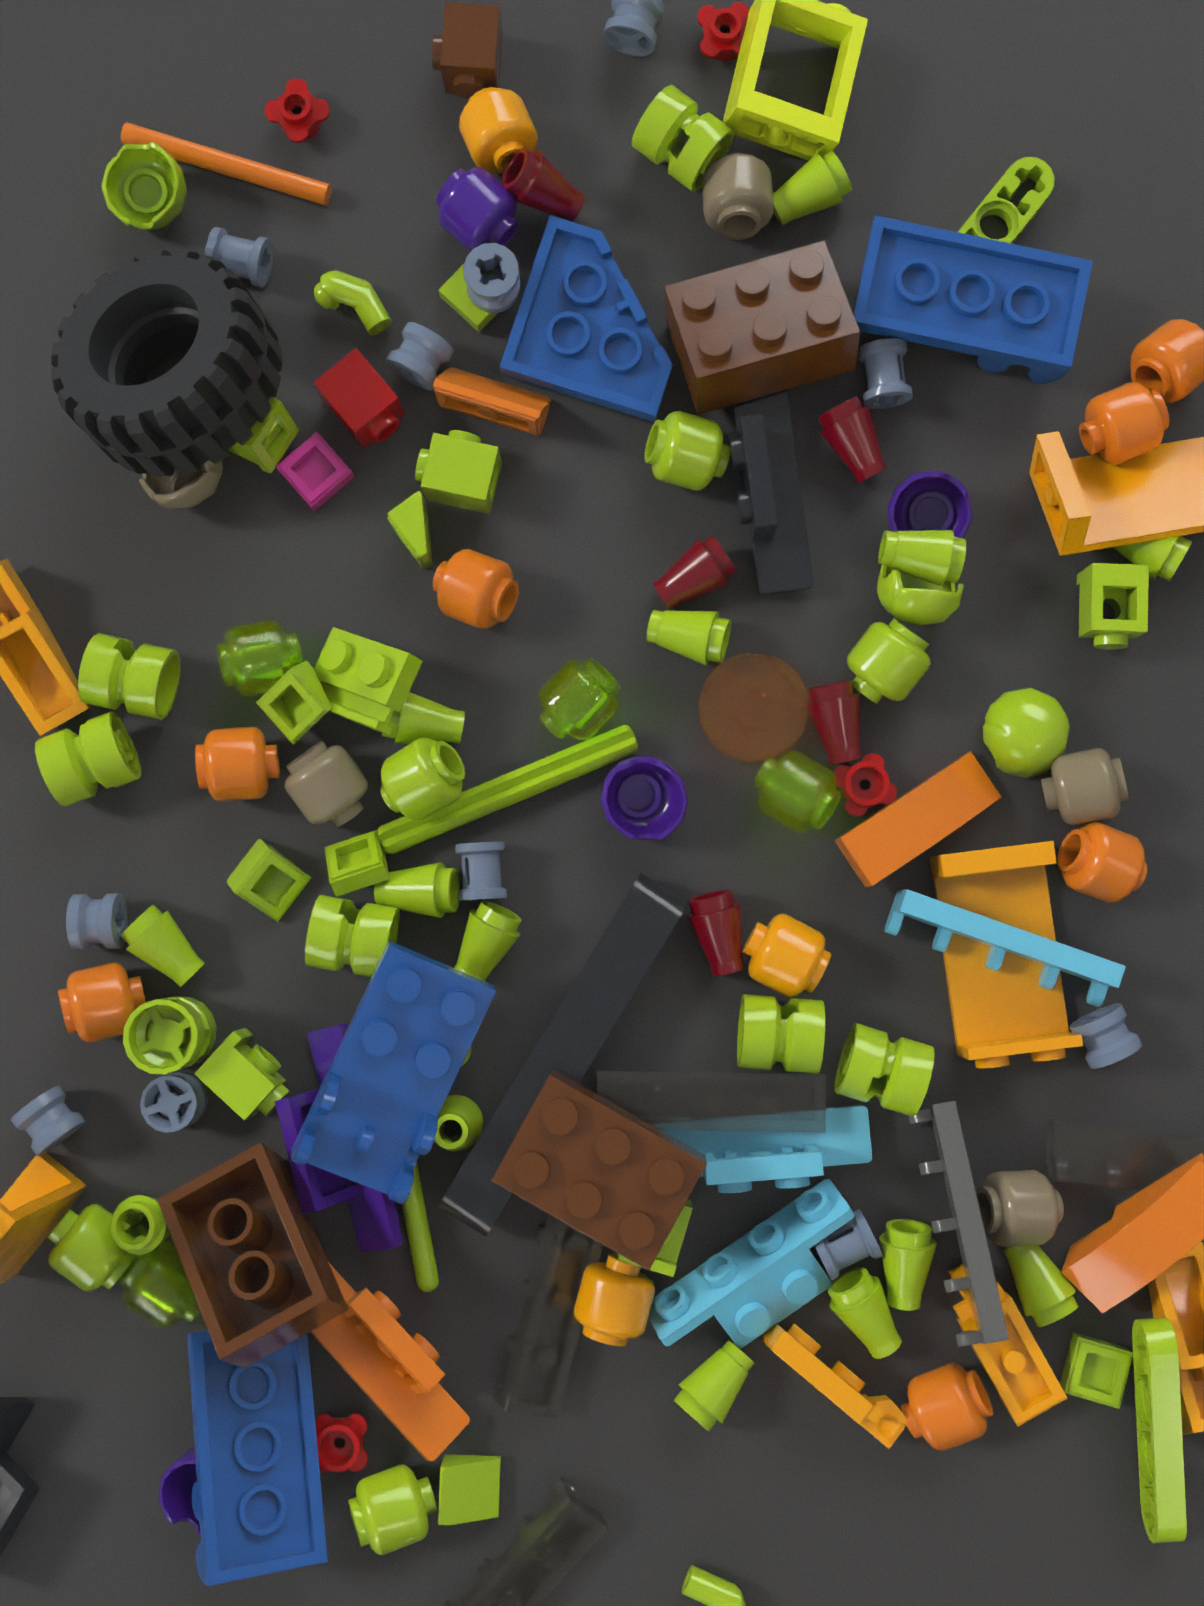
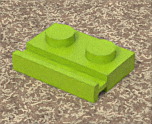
(365, 678)

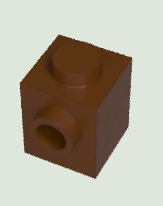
(469, 48)

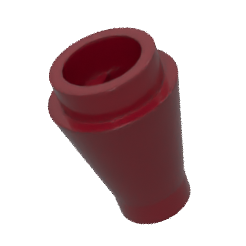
(541, 185)
(853, 438)
(695, 573)
(837, 719)
(718, 929)

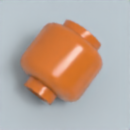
(1170, 360)
(1124, 423)
(475, 589)
(236, 764)
(1102, 862)
(100, 1001)
(947, 1406)

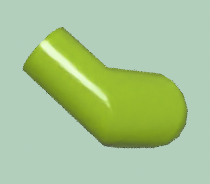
(339, 287)
(711, 1589)

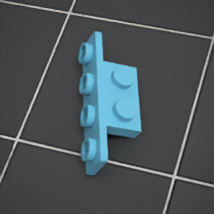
(786, 1157)
(758, 1275)

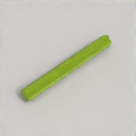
(511, 788)

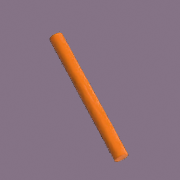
(231, 165)

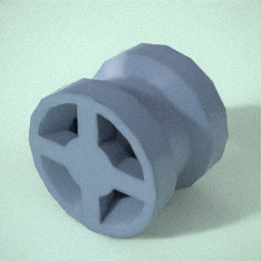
(633, 26)
(496, 290)
(419, 355)
(96, 921)
(1106, 1036)
(161, 1105)
(48, 1120)

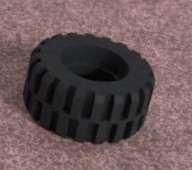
(137, 322)

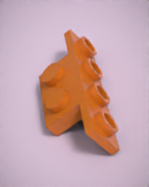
(393, 1369)

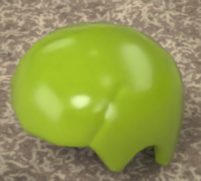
(144, 186)
(916, 599)
(1025, 732)

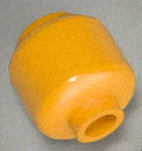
(496, 127)
(786, 955)
(613, 1301)

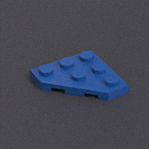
(585, 327)

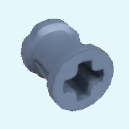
(245, 257)
(885, 373)
(481, 870)
(848, 1245)

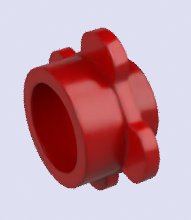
(717, 44)
(303, 125)
(880, 788)
(350, 1456)

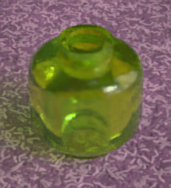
(257, 656)
(579, 699)
(797, 791)
(159, 1287)

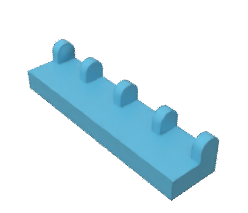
(1003, 939)

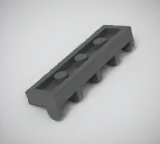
(966, 1223)

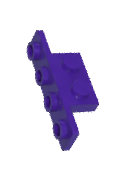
(371, 1211)

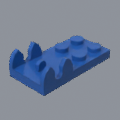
(973, 297)
(393, 1072)
(255, 1463)

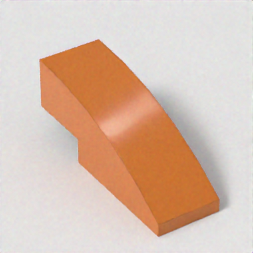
(918, 820)
(1141, 1238)

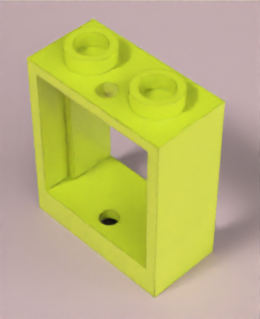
(779, 122)

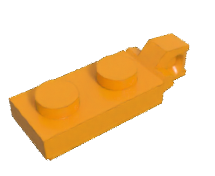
(1013, 1365)
(839, 1384)

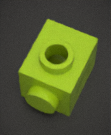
(459, 471)

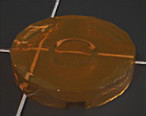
(753, 707)

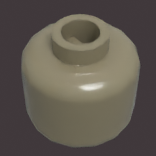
(737, 195)
(326, 784)
(1085, 787)
(1019, 1208)

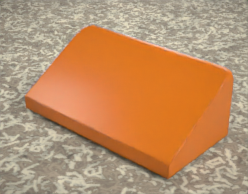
(492, 400)

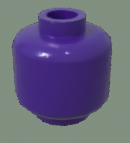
(477, 208)

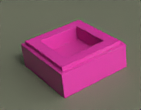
(315, 471)

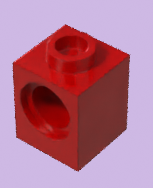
(360, 399)

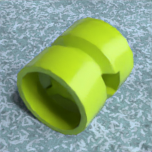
(666, 128)
(119, 674)
(78, 763)
(349, 936)
(781, 1033)
(169, 1034)
(883, 1069)

